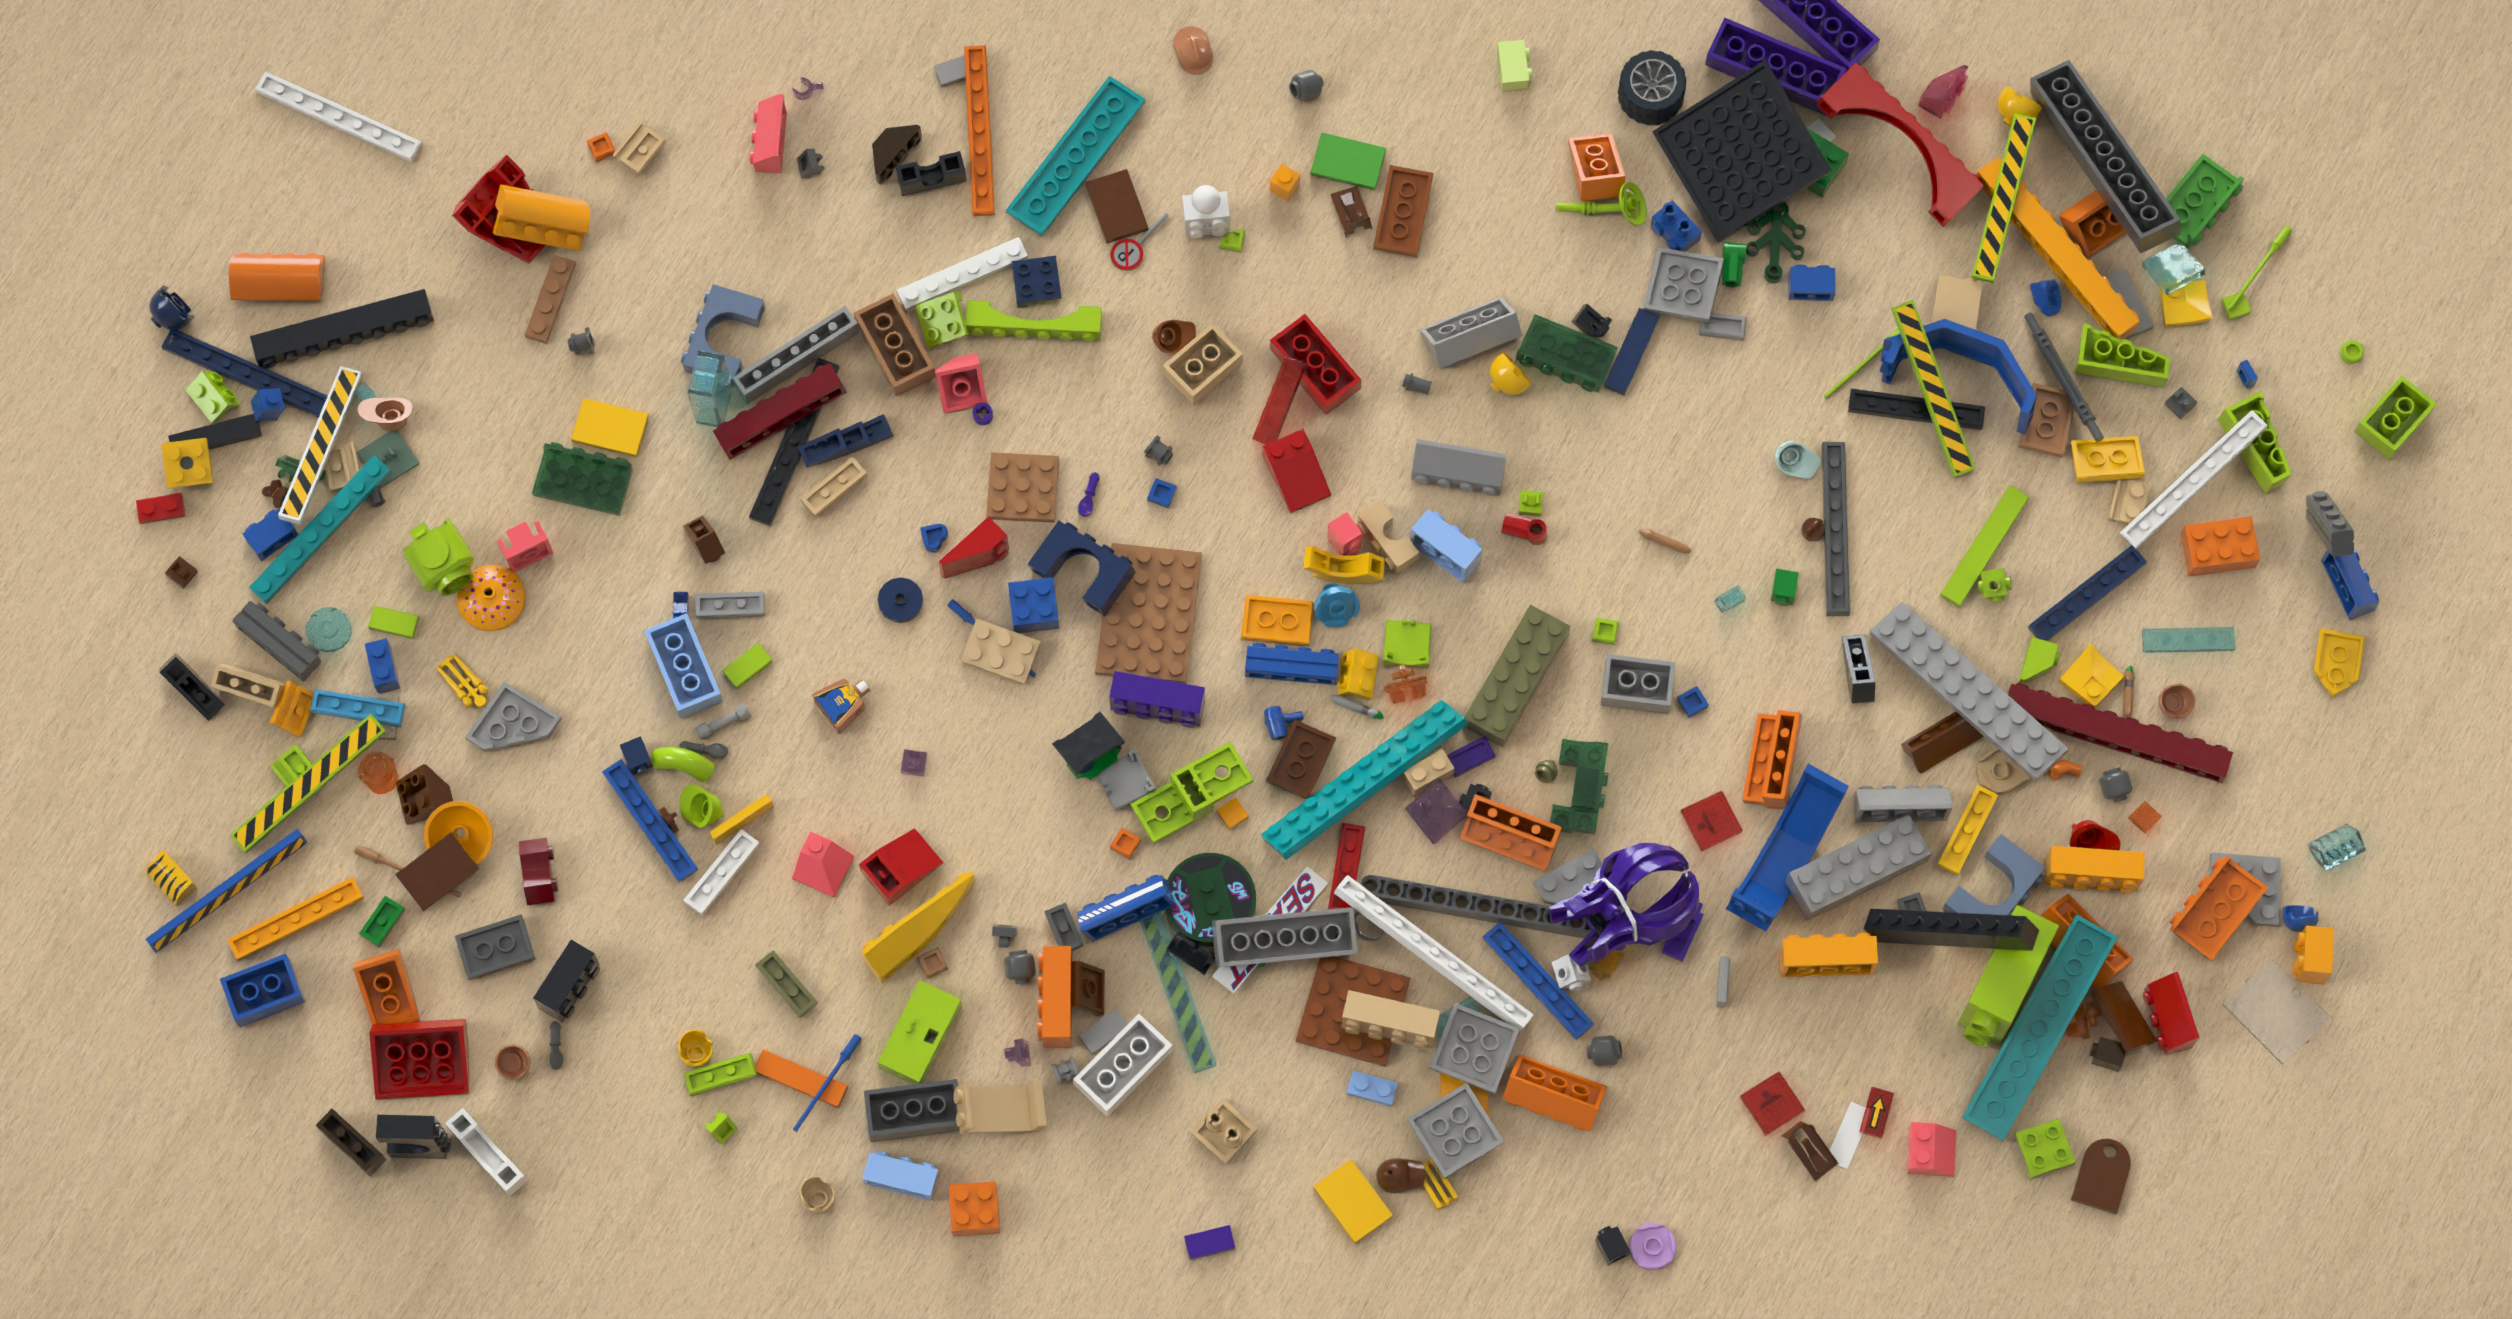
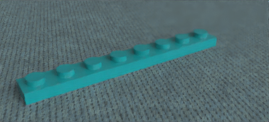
(320, 529)

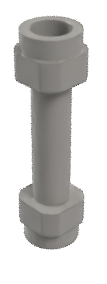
(704, 730)

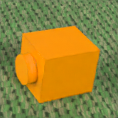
(1285, 182)

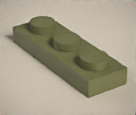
(786, 984)

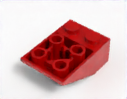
(900, 865)

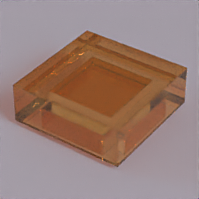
(2144, 817)

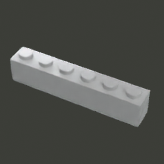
(795, 355)

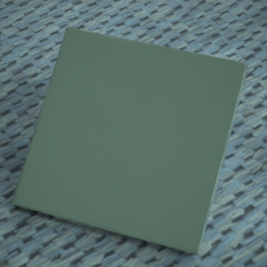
(393, 453)

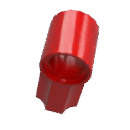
(1522, 528)

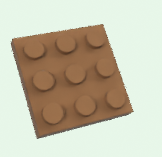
(1022, 487)

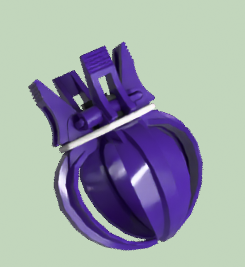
(1609, 890)

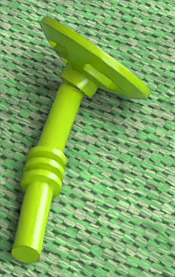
(1626, 205)

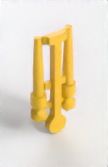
(480, 701)

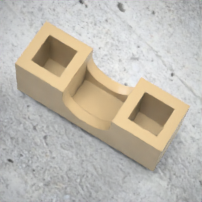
(1397, 553)

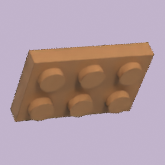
(2049, 423)

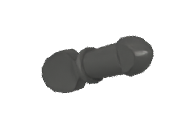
(714, 750)
(556, 1056)

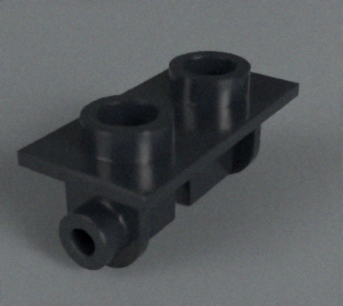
(1190, 953)

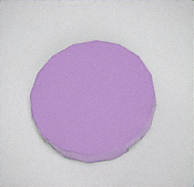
(1652, 1246)

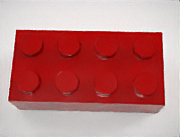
(1327, 375)

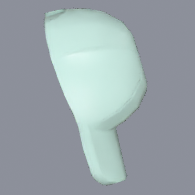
(1799, 462)

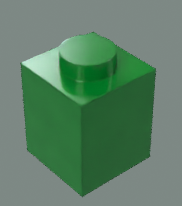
(1784, 587)

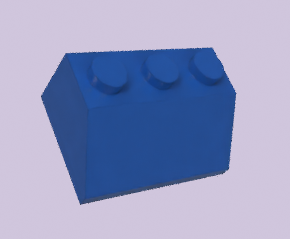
(2351, 584)

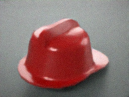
(2093, 836)

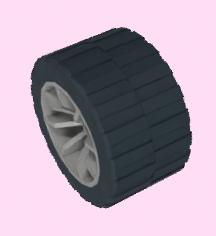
(1652, 87)

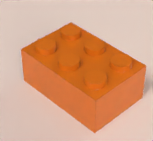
(2220, 546)

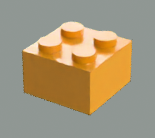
(2314, 955)

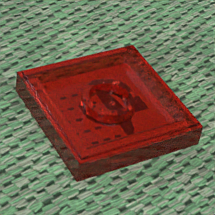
(1711, 821)
(1772, 1103)

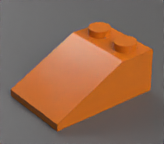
(1596, 166)
(386, 988)

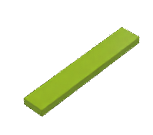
(1984, 546)

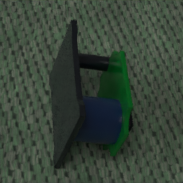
(1090, 747)

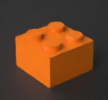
(974, 1208)

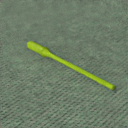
(2275, 245)
(1860, 366)

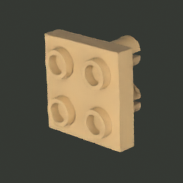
(1223, 1131)

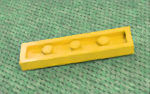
(1967, 830)

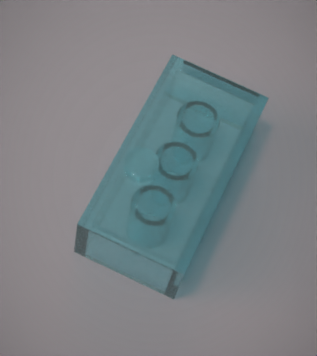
(710, 388)

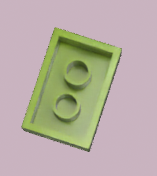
(2395, 417)

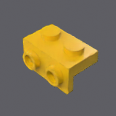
(1357, 673)

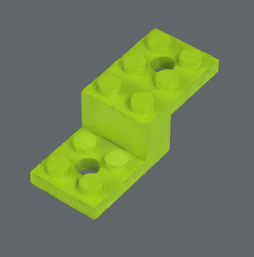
(1192, 792)

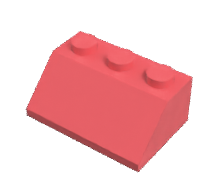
(769, 135)

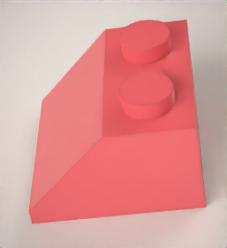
(1931, 1149)

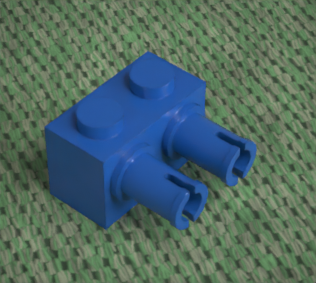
(1675, 227)

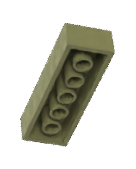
(1516, 675)

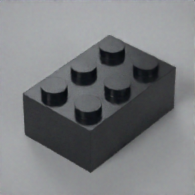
(567, 981)

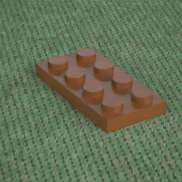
(1403, 211)

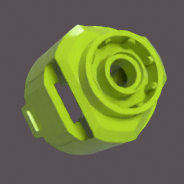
(440, 558)

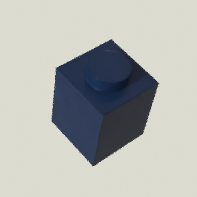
(636, 756)

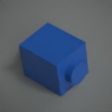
(267, 404)

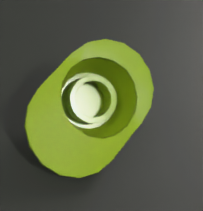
(700, 806)

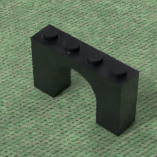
(413, 1136)

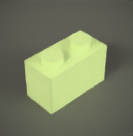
(1513, 65)

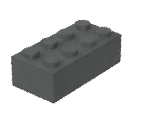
(911, 1110)

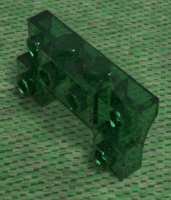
(1588, 783)

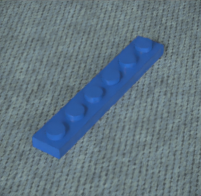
(650, 820)
(1538, 981)

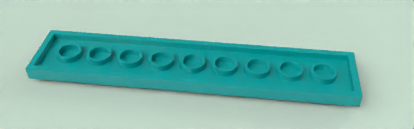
(1364, 779)
(2039, 1027)

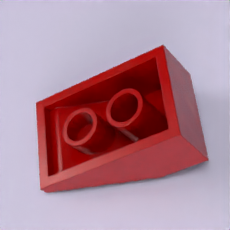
(1296, 470)
(977, 550)

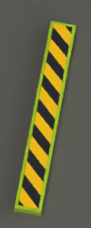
(2004, 198)
(1933, 388)
(308, 783)

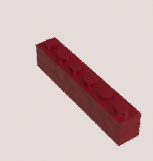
(779, 411)

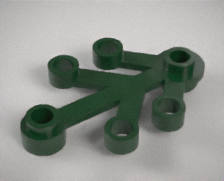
(1776, 236)

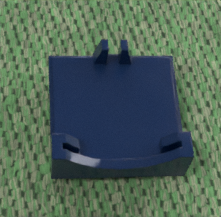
(1036, 280)

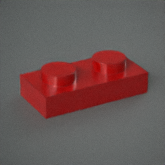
(160, 508)

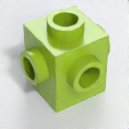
(1988, 578)

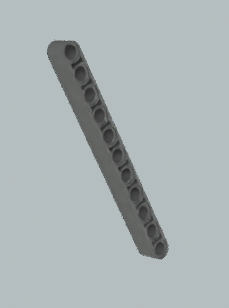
(1472, 911)

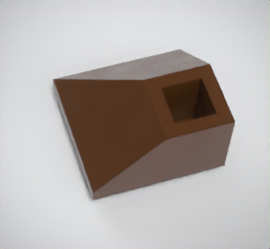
(421, 794)

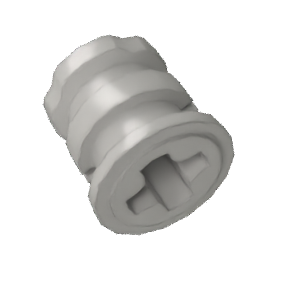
(1065, 1070)

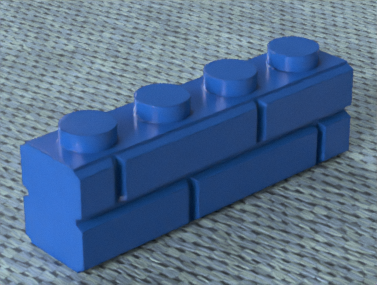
(1291, 665)

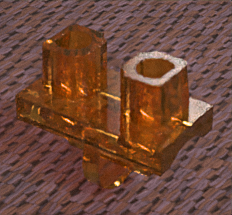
(1395, 689)
(2080, 1027)

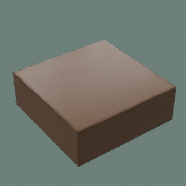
(932, 963)

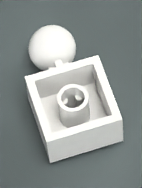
(1206, 212)

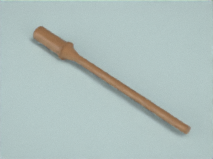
(377, 858)

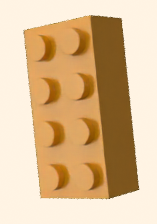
(2094, 869)
(1828, 955)

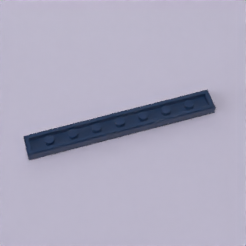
(243, 371)

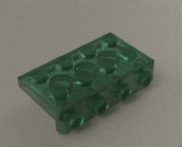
(1566, 354)
(583, 478)

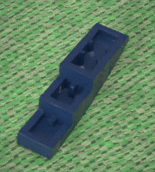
(845, 441)

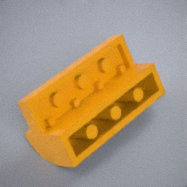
(541, 218)

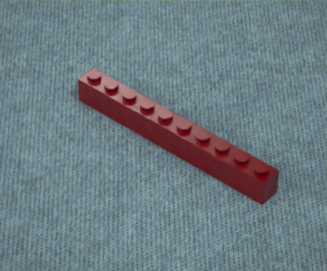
(2124, 734)

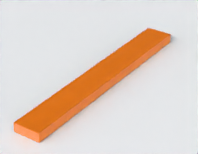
(979, 130)

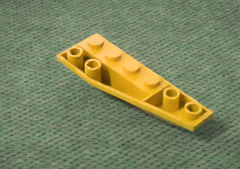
(915, 931)

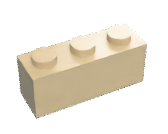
(247, 684)

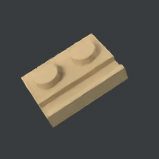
(639, 148)
(341, 466)
(2128, 500)

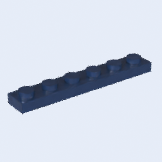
(2087, 594)

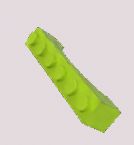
(1082, 324)

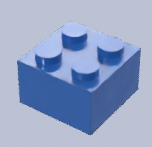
(1033, 605)

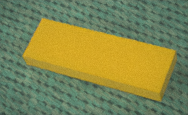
(741, 819)

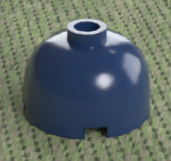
(169, 310)

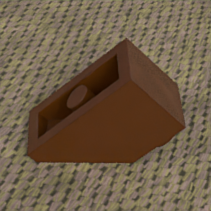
(704, 539)

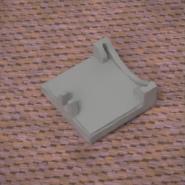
(1126, 781)

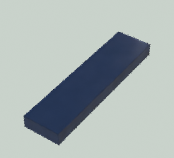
(1631, 351)

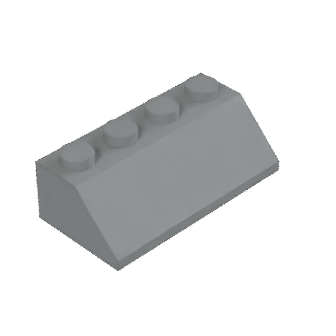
(1471, 332)
(1458, 467)
(1892, 803)

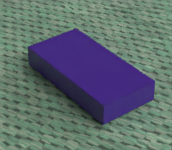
(1471, 756)
(1209, 1242)

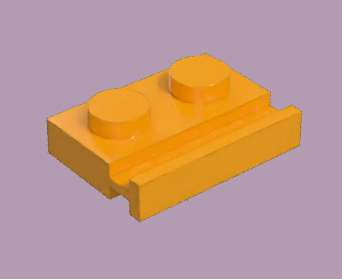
(293, 709)

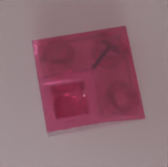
(1943, 90)

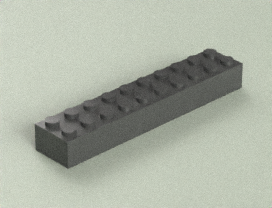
(2105, 156)

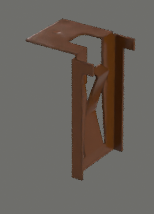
(1346, 196)
(1820, 1164)

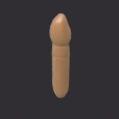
(1668, 542)

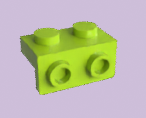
(212, 395)

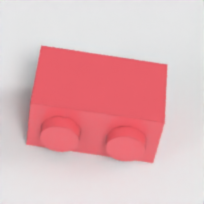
(1345, 535)

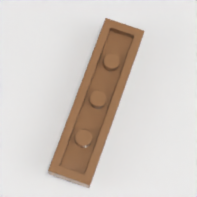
(550, 299)

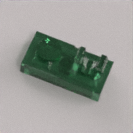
(291, 465)

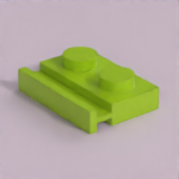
(291, 764)

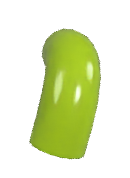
(684, 761)

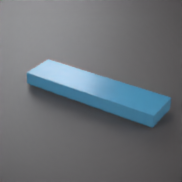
(357, 707)

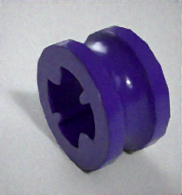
(987, 418)

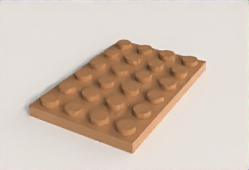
(1153, 617)

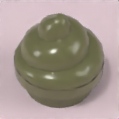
(1546, 771)

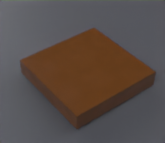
(1087, 988)

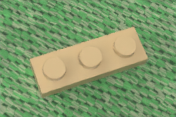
(833, 487)

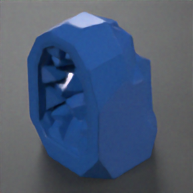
(2047, 296)

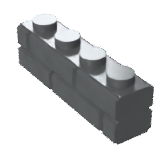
(2329, 524)
(276, 640)

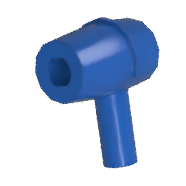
(1276, 720)

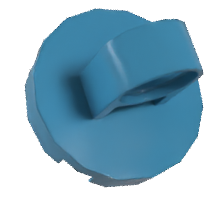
(1336, 605)

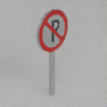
(1128, 253)

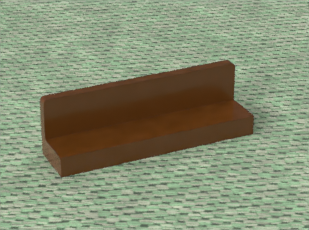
(1940, 741)

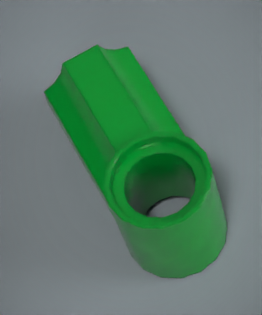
(1734, 258)

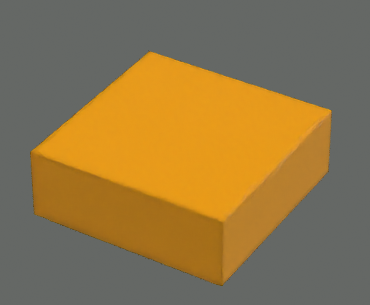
(1232, 813)

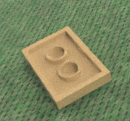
(1000, 651)

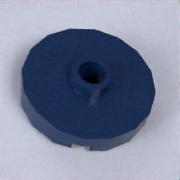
(904, 610)

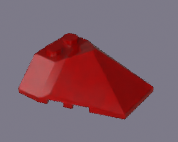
(478, 209)

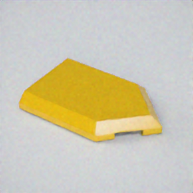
(2338, 659)

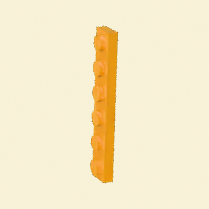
(295, 919)

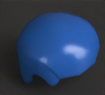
(2298, 917)

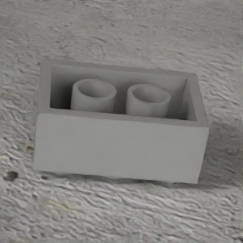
(1638, 683)

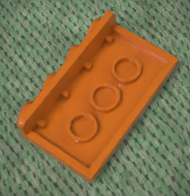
(2218, 907)

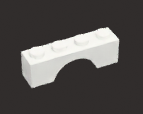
(486, 1152)

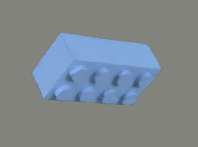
(683, 666)

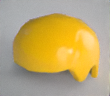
(695, 1048)

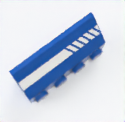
(1125, 908)

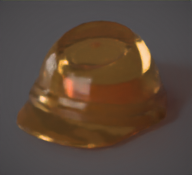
(378, 772)

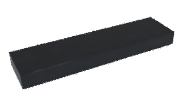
(224, 432)

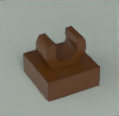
(181, 572)

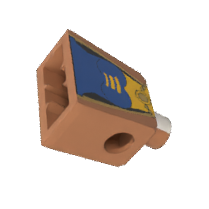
(841, 702)

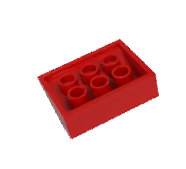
(420, 1058)

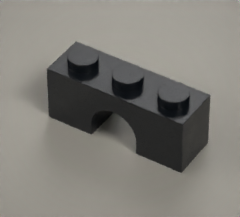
(944, 172)

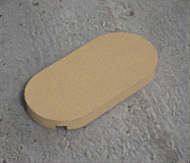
(1999, 773)

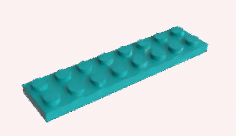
(1075, 156)

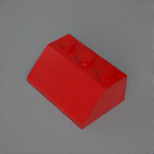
(2171, 1014)

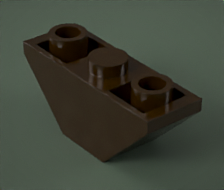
(893, 148)

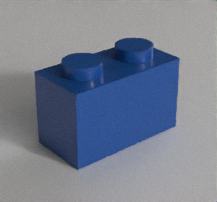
(1811, 283)
(269, 534)
(382, 666)

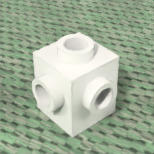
(1570, 974)

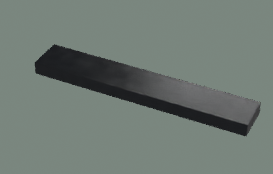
(1910, 408)

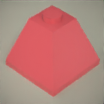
(961, 383)
(822, 864)

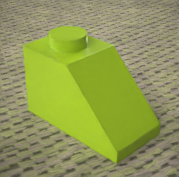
(2038, 660)

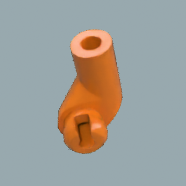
(2064, 767)

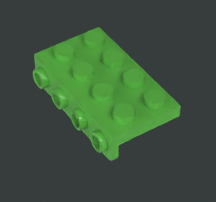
(2201, 197)

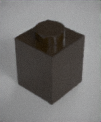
(2107, 1054)

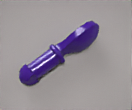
(1086, 504)

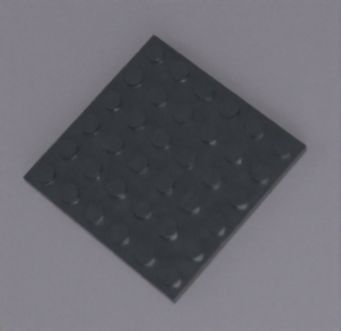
(1742, 151)

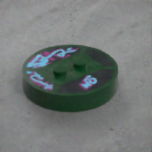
(1208, 890)

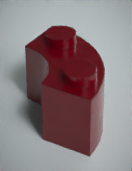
(537, 871)

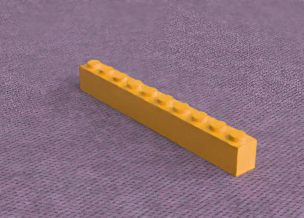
(2065, 258)

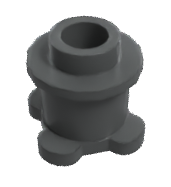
(581, 342)
(1159, 451)

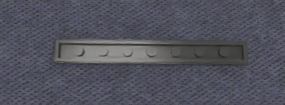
(1835, 529)

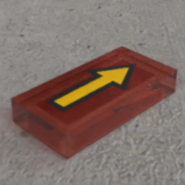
(1876, 1112)

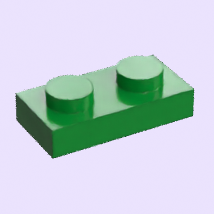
(382, 921)

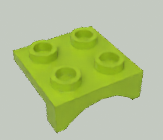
(942, 319)
(1407, 643)
(2045, 1148)

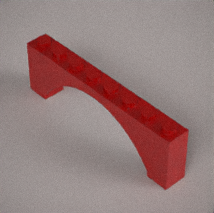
(1861, 95)

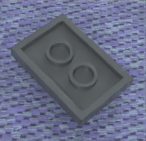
(495, 947)

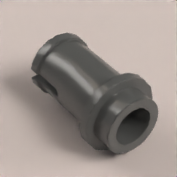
(1416, 384)
(376, 498)

